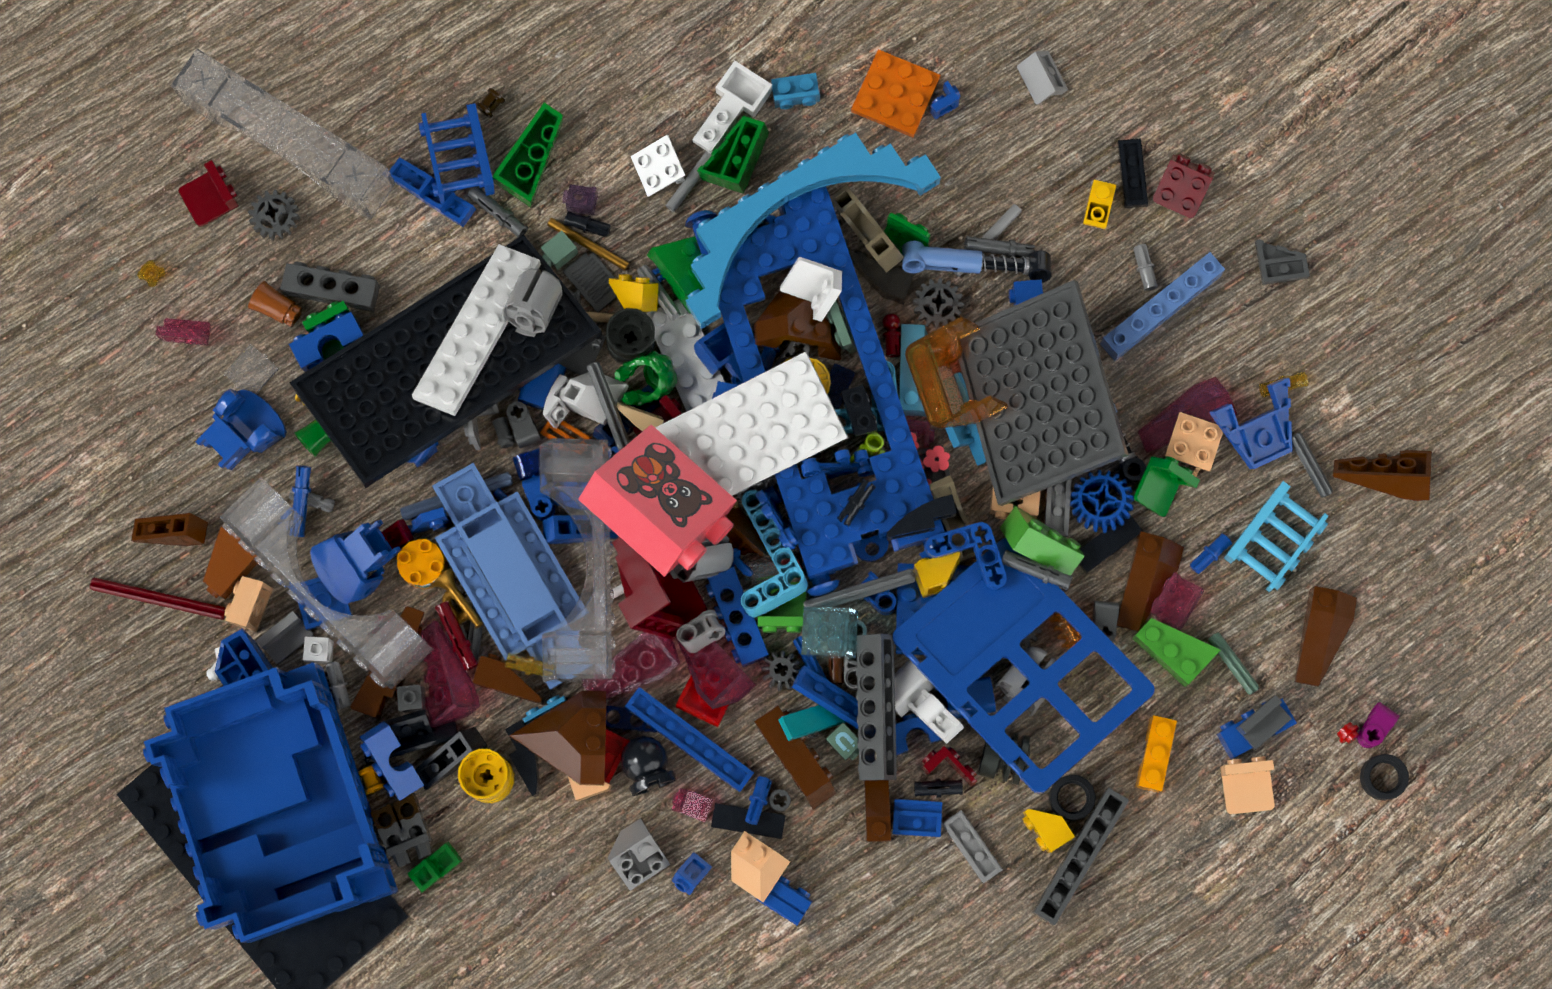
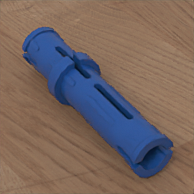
(301, 493)

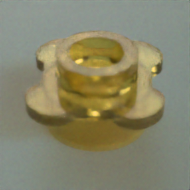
(149, 267)

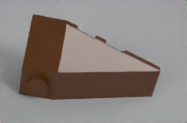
(1400, 475)
(1151, 565)
(1325, 626)

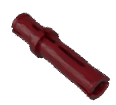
(460, 644)

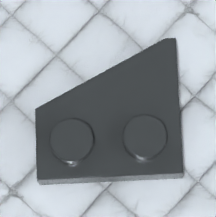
(1280, 264)

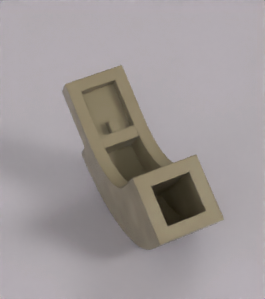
(943, 488)

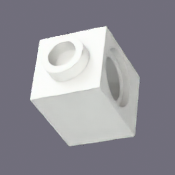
(318, 650)

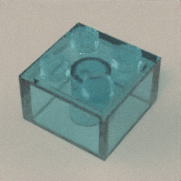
(829, 632)

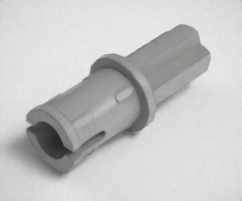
(1145, 267)
(338, 685)

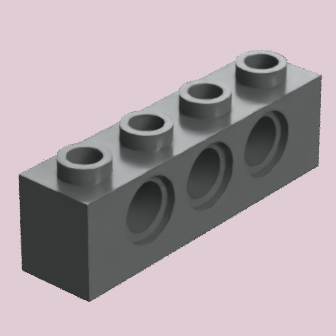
(363, 299)

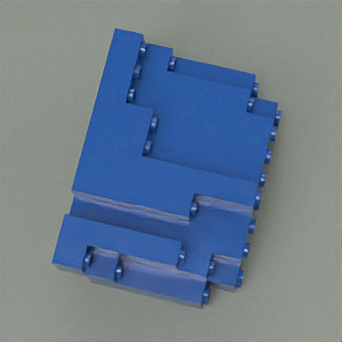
(270, 803)

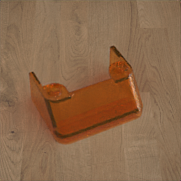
(935, 382)

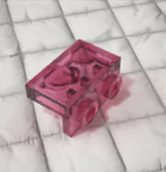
(1176, 601)

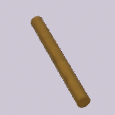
(590, 245)

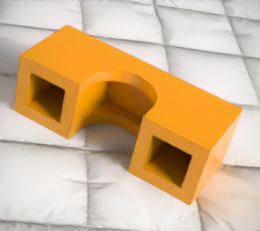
(1157, 754)

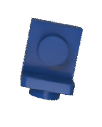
(947, 103)
(691, 873)

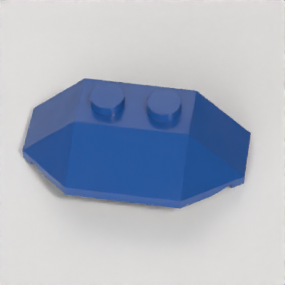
(239, 658)

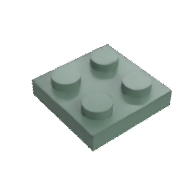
(843, 335)

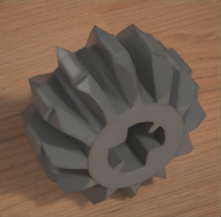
(777, 678)

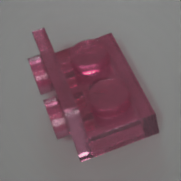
(184, 331)

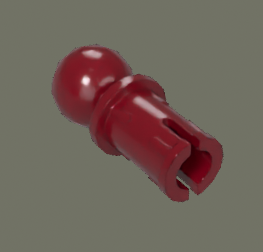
(891, 323)

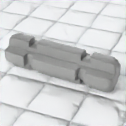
(317, 501)

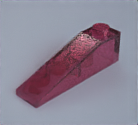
(1195, 402)
(639, 664)
(716, 675)
(450, 687)

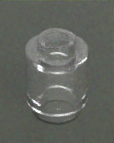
(762, 570)

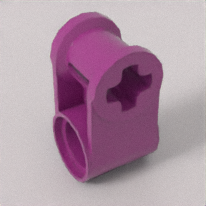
(1379, 722)

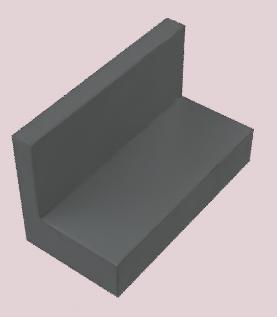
(1264, 722)

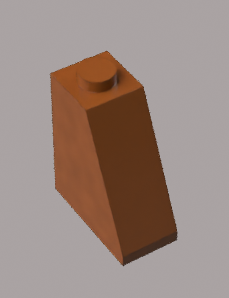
(227, 565)

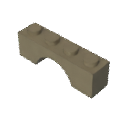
(866, 228)

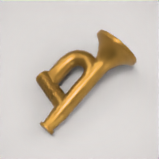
(447, 582)

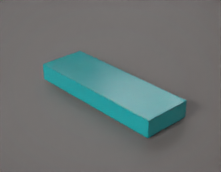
(808, 722)

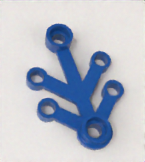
(833, 470)
(770, 499)

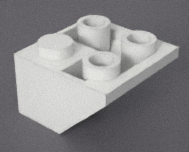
(582, 397)

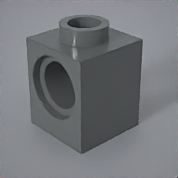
(411, 698)

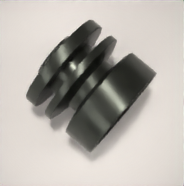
(629, 324)
(991, 761)

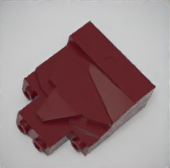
(654, 601)

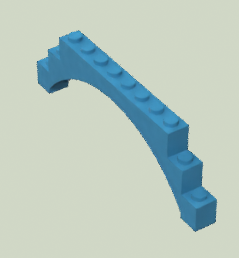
(839, 164)

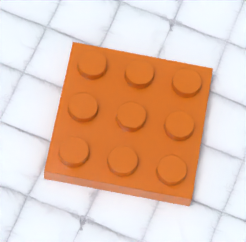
(895, 93)

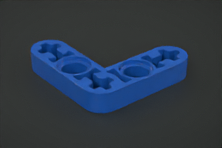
(971, 541)

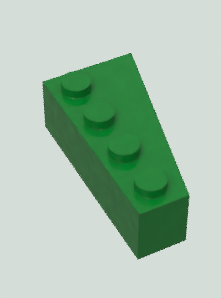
(528, 158)

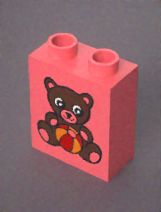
(659, 502)

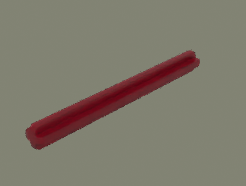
(157, 598)

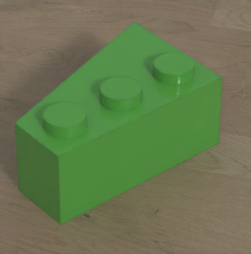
(1174, 650)

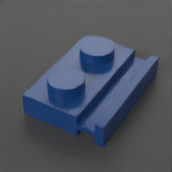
(917, 818)

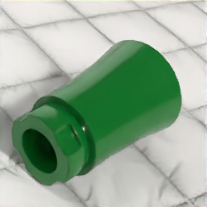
(312, 437)

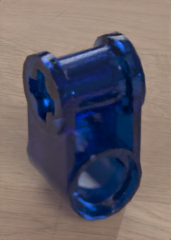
(527, 464)

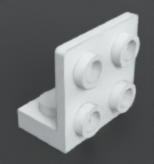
(814, 283)

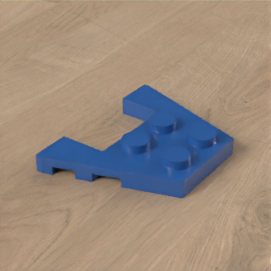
(1263, 436)

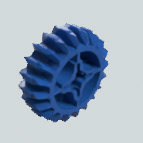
(1111, 503)

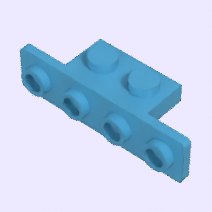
(966, 434)

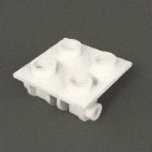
(658, 166)

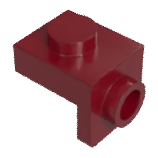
(398, 534)

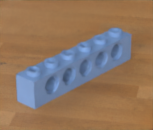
(1162, 306)

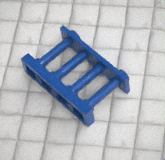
(473, 140)

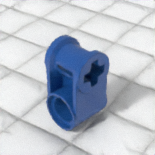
(537, 499)
(874, 599)

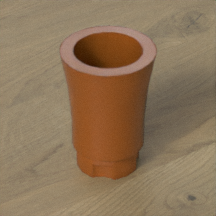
(274, 305)

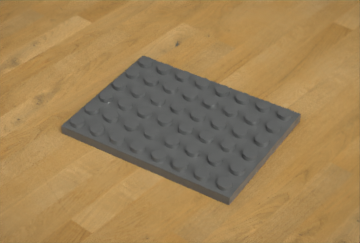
(1056, 393)

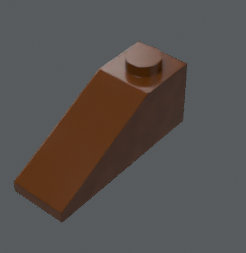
(170, 530)
(494, 676)
(877, 811)

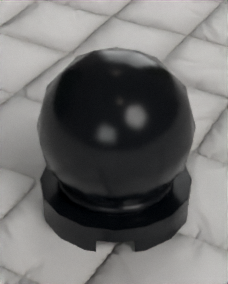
(646, 763)

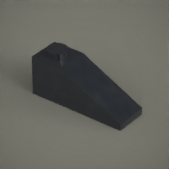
(449, 757)

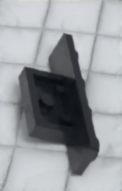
(416, 733)

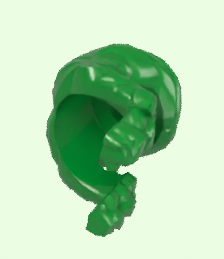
(658, 375)

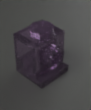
(584, 206)

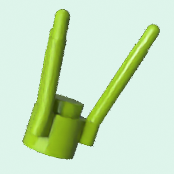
(873, 445)

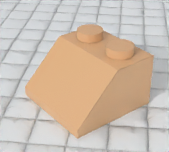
(248, 603)
(756, 866)

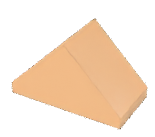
(586, 791)

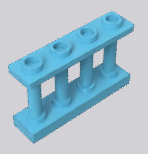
(1267, 516)

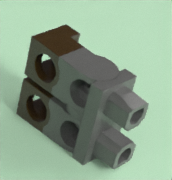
(404, 836)

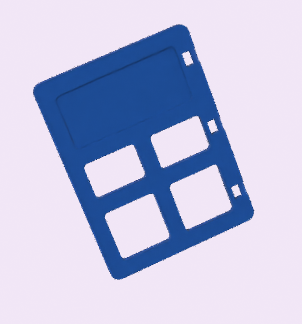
(975, 627)

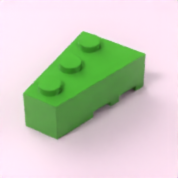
(1041, 542)

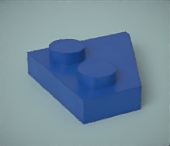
(434, 519)

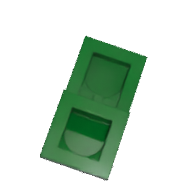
(435, 867)

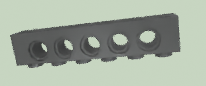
(883, 696)
(1080, 856)

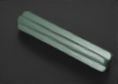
(1234, 663)

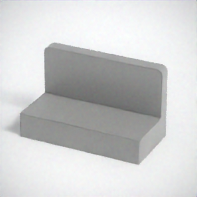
(1041, 76)
(284, 637)

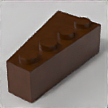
(797, 759)

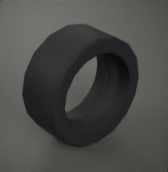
(1403, 777)
(1090, 797)

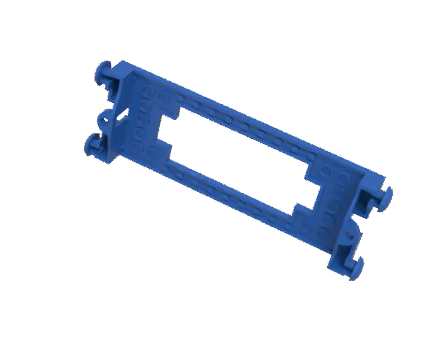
(826, 545)

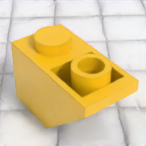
(1099, 204)
(636, 292)
(935, 573)
(1050, 829)

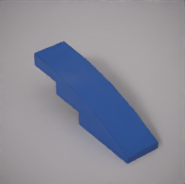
(420, 185)

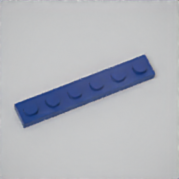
(689, 739)

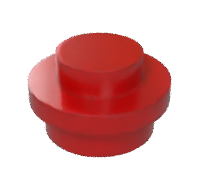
(1348, 733)

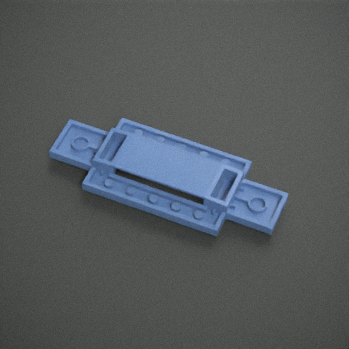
(511, 558)

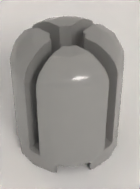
(532, 302)
(714, 561)
(1014, 680)

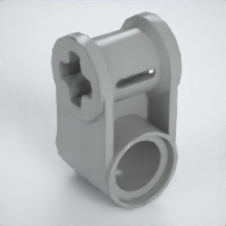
(701, 630)

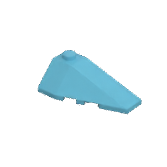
(908, 392)

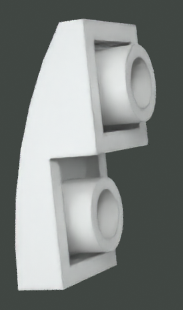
(554, 407)

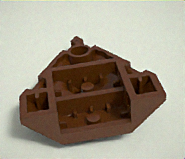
(792, 320)
(571, 737)

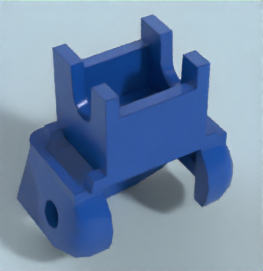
(246, 426)
(347, 558)

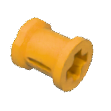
(371, 780)

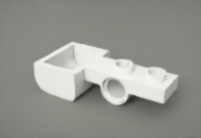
(740, 92)
(913, 695)

